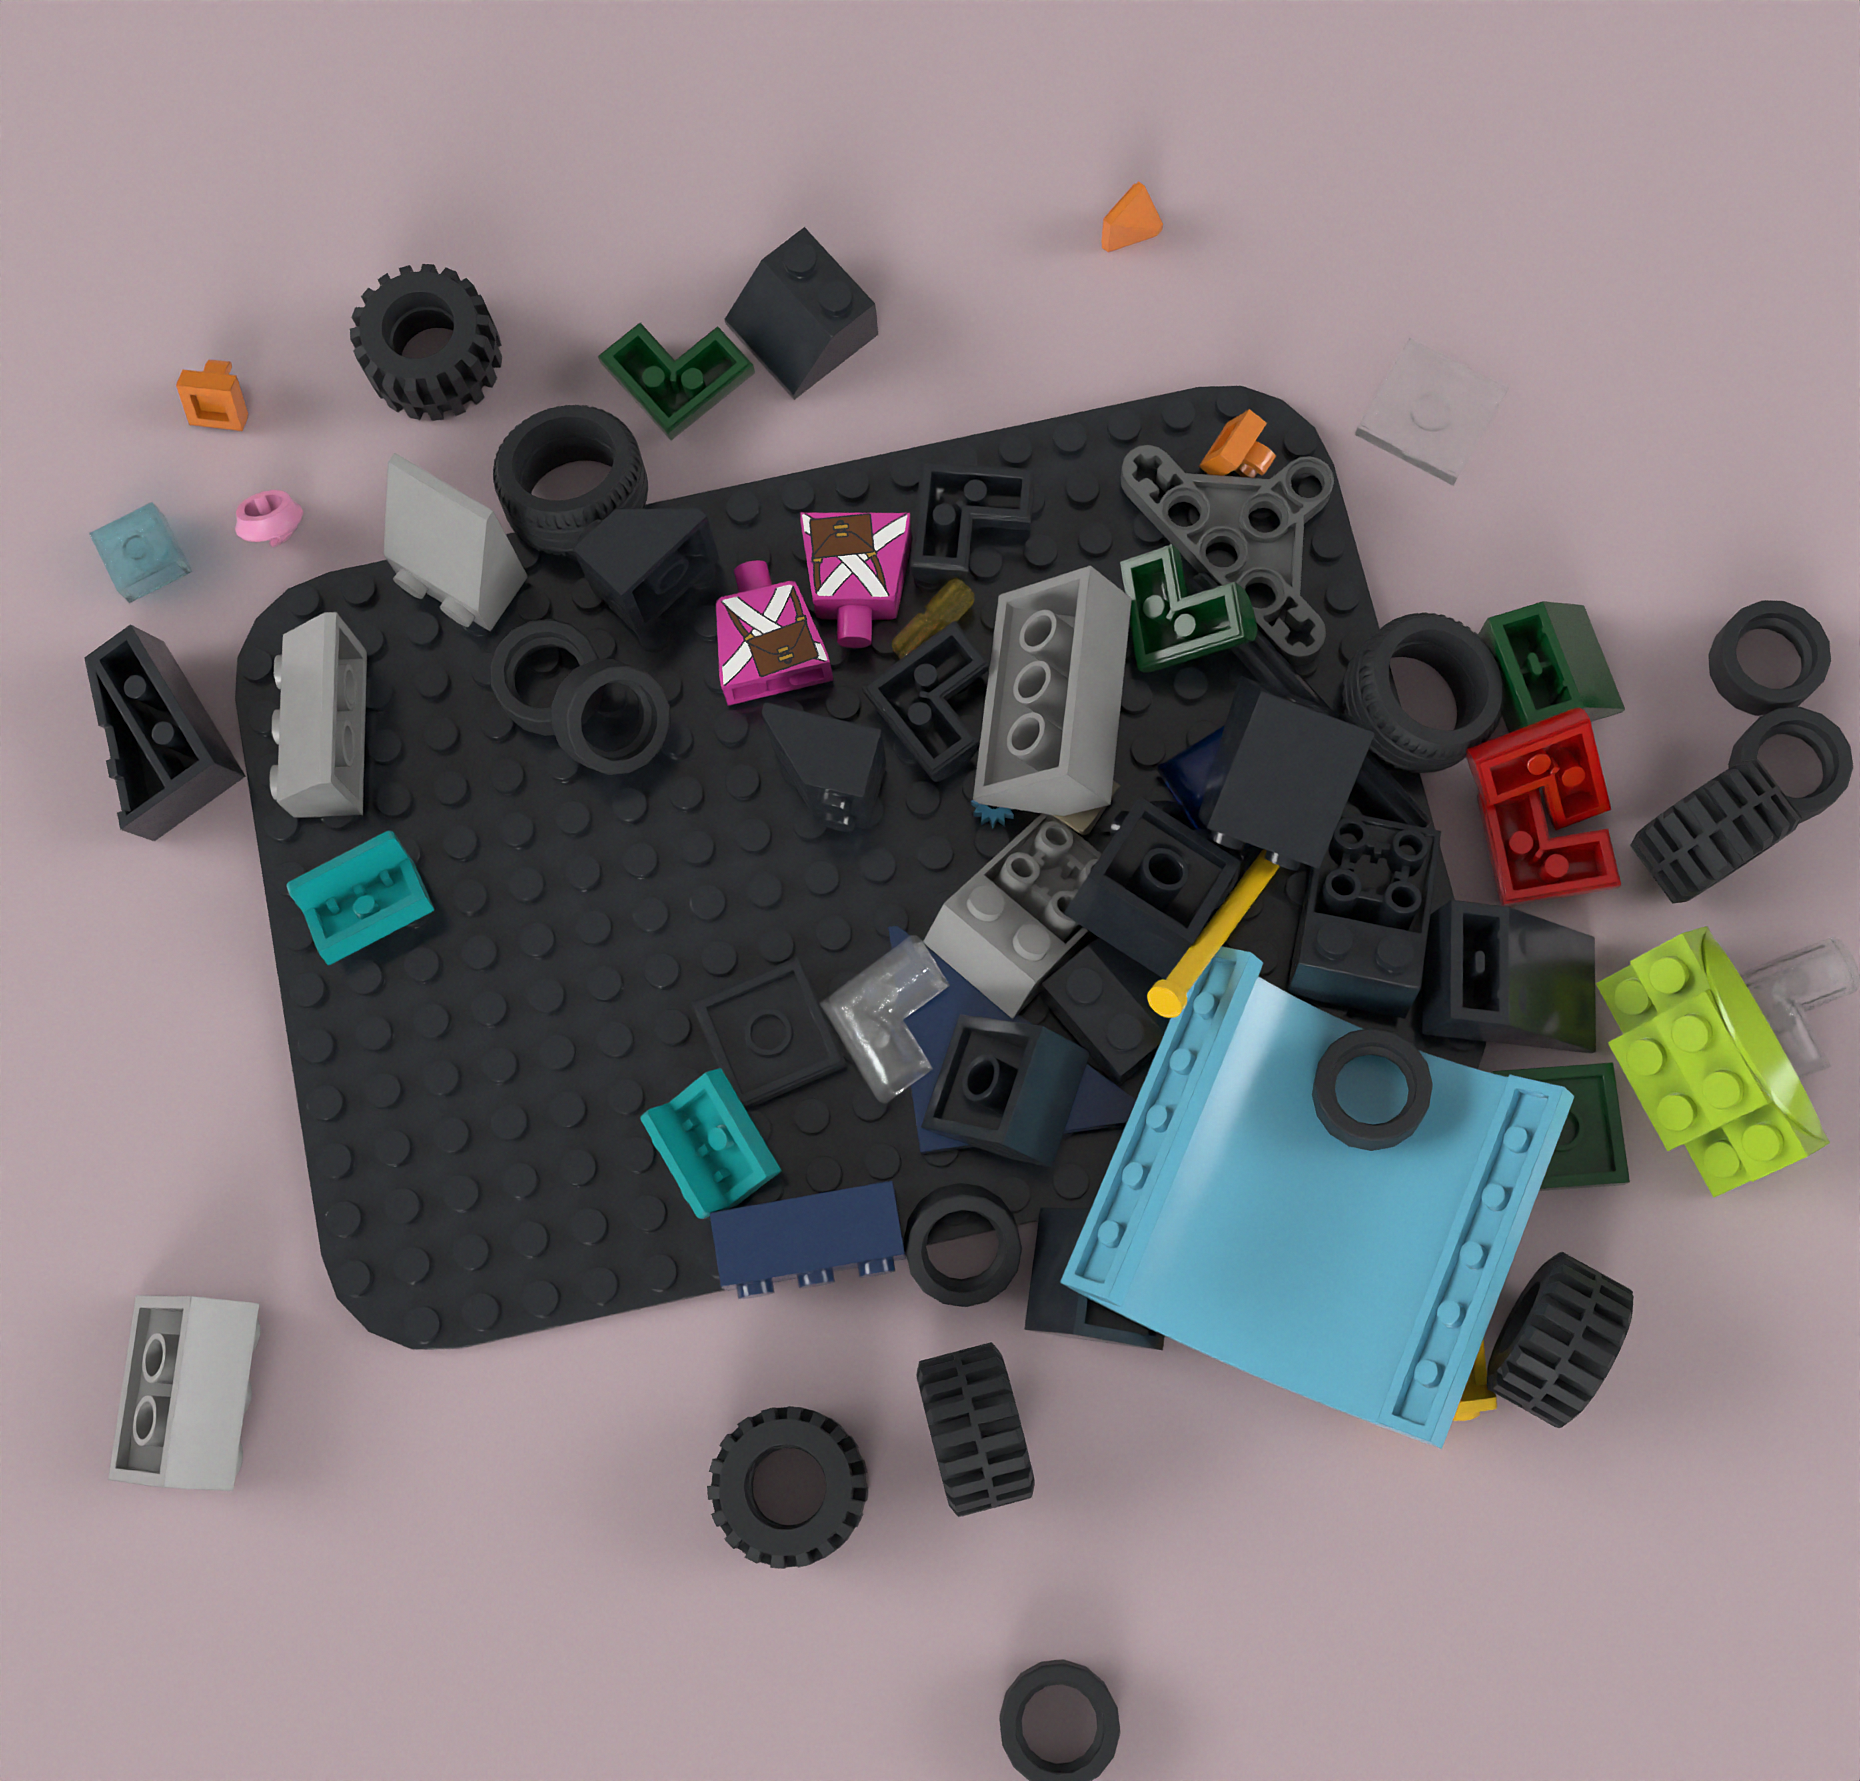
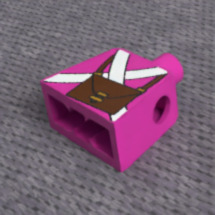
(856, 569)
(767, 638)

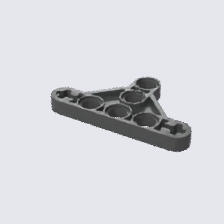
(1224, 512)

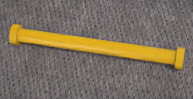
(1169, 995)

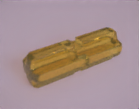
(941, 610)

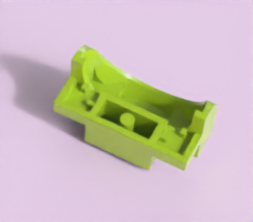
(1709, 1063)

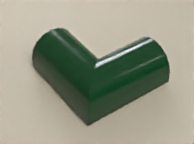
(679, 389)
(1178, 627)

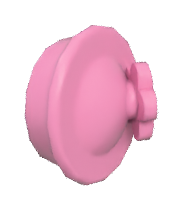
(267, 517)

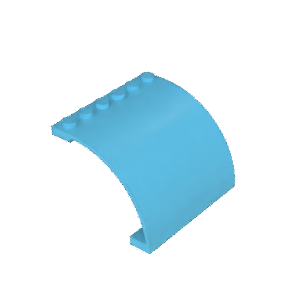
(1304, 1255)

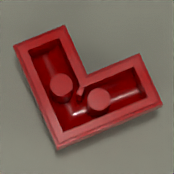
(1548, 754)
(1541, 868)

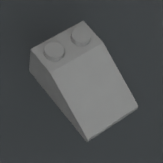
(448, 546)

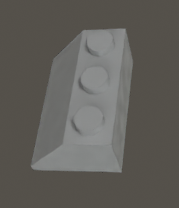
(320, 720)
(185, 1392)

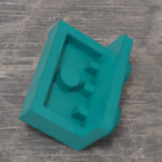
(360, 896)
(710, 1145)

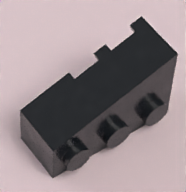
(157, 735)

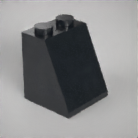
(1282, 775)

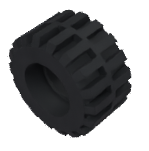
(408, 307)
(1715, 830)
(1560, 1340)
(975, 1429)
(734, 1497)

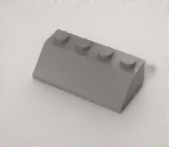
(1054, 696)

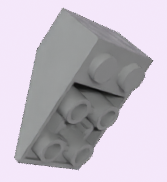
(1009, 919)

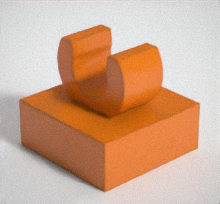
(213, 397)
(1238, 448)

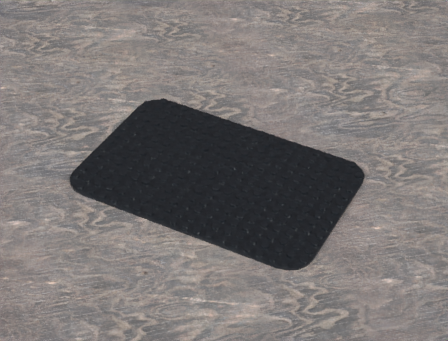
(493, 1060)

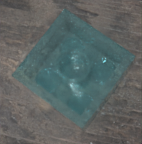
(140, 552)

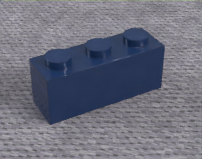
(808, 1239)

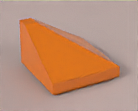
(1131, 220)

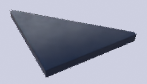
(1097, 1101)

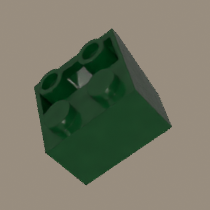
(1550, 663)

